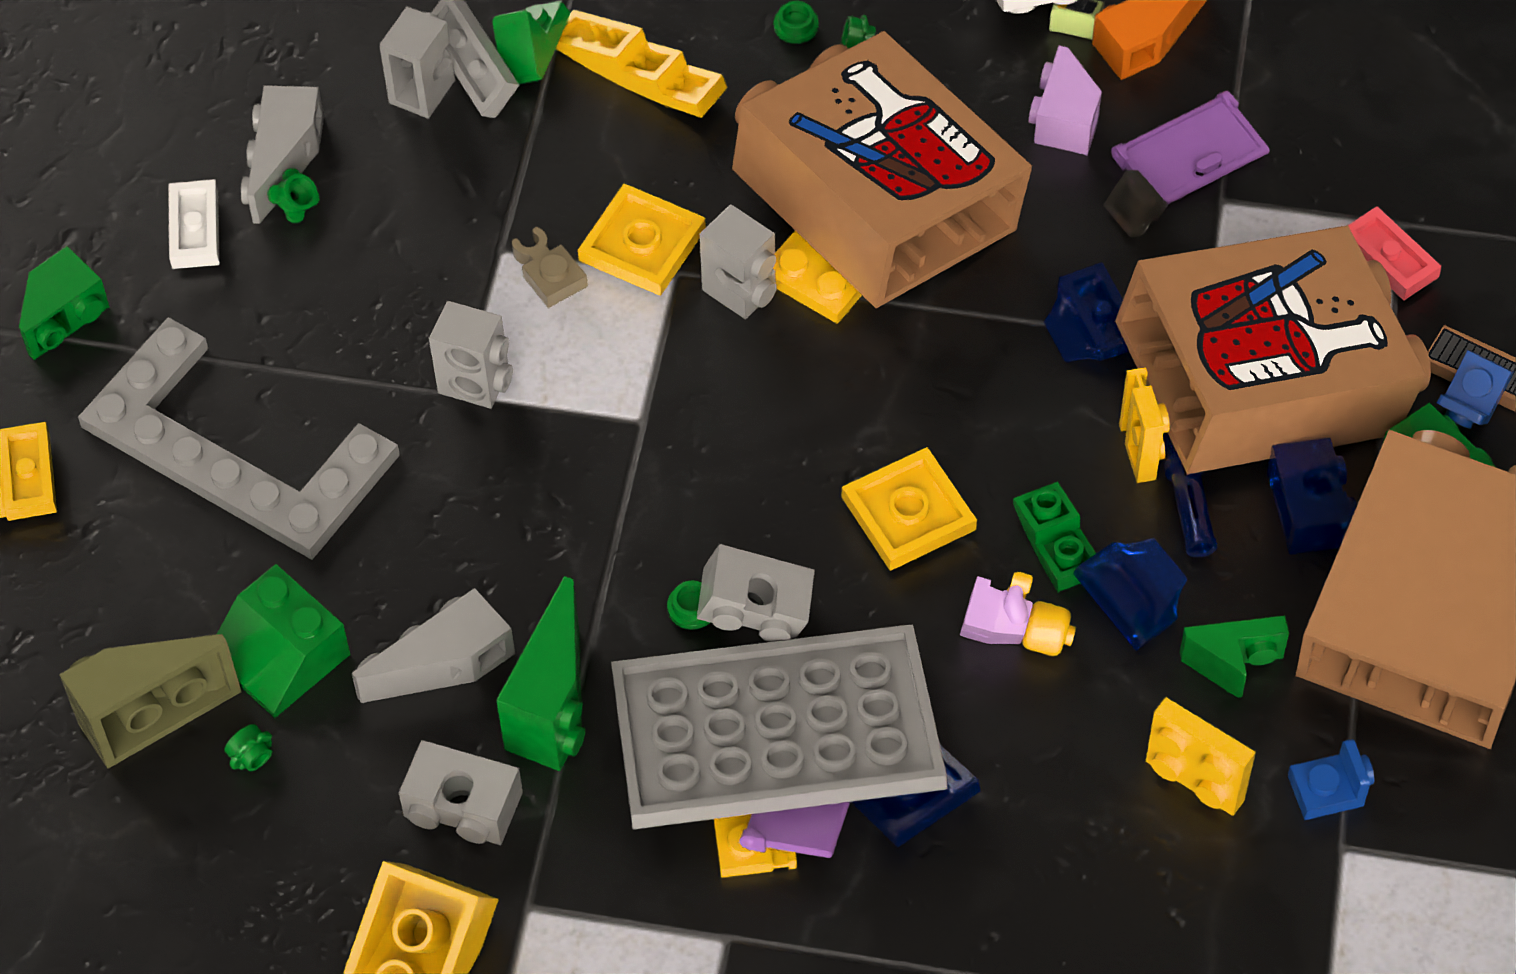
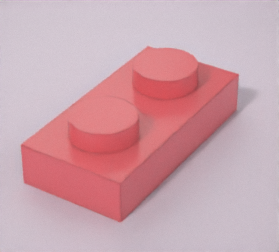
(1403, 259)

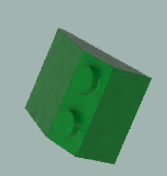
(543, 693)

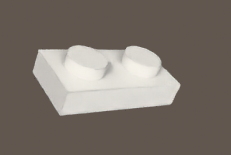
(193, 224)

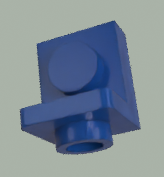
(1475, 390)
(1332, 782)

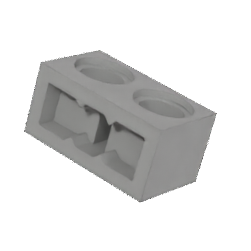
(470, 354)

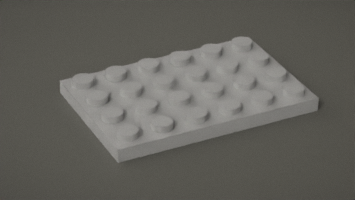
(776, 726)

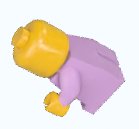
(1010, 618)

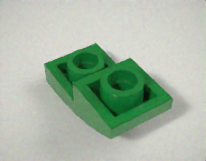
(1054, 533)

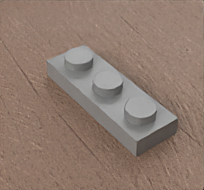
(476, 59)

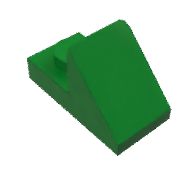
(530, 38)
(1223, 648)

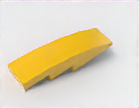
(643, 67)

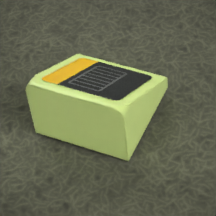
(1075, 18)

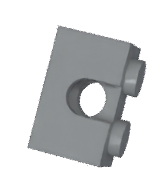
(425, 68)
(738, 262)
(776, 585)
(444, 773)

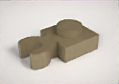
(549, 272)

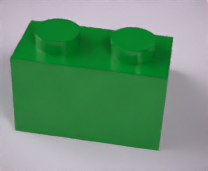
(281, 640)

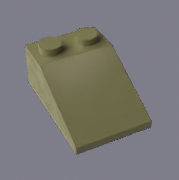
(147, 691)

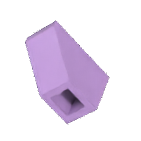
(1069, 106)

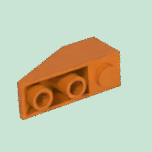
(1140, 32)

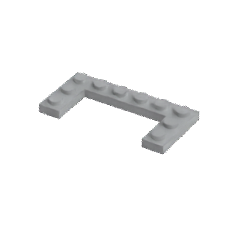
(301, 520)

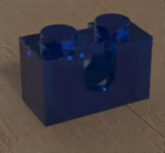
(1310, 495)

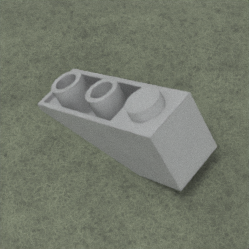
(287, 137)
(443, 652)

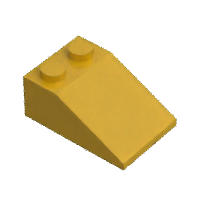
(420, 925)

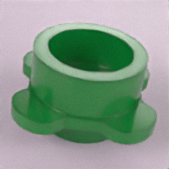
(302, 187)

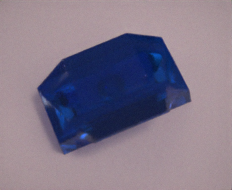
(1085, 316)
(1134, 587)

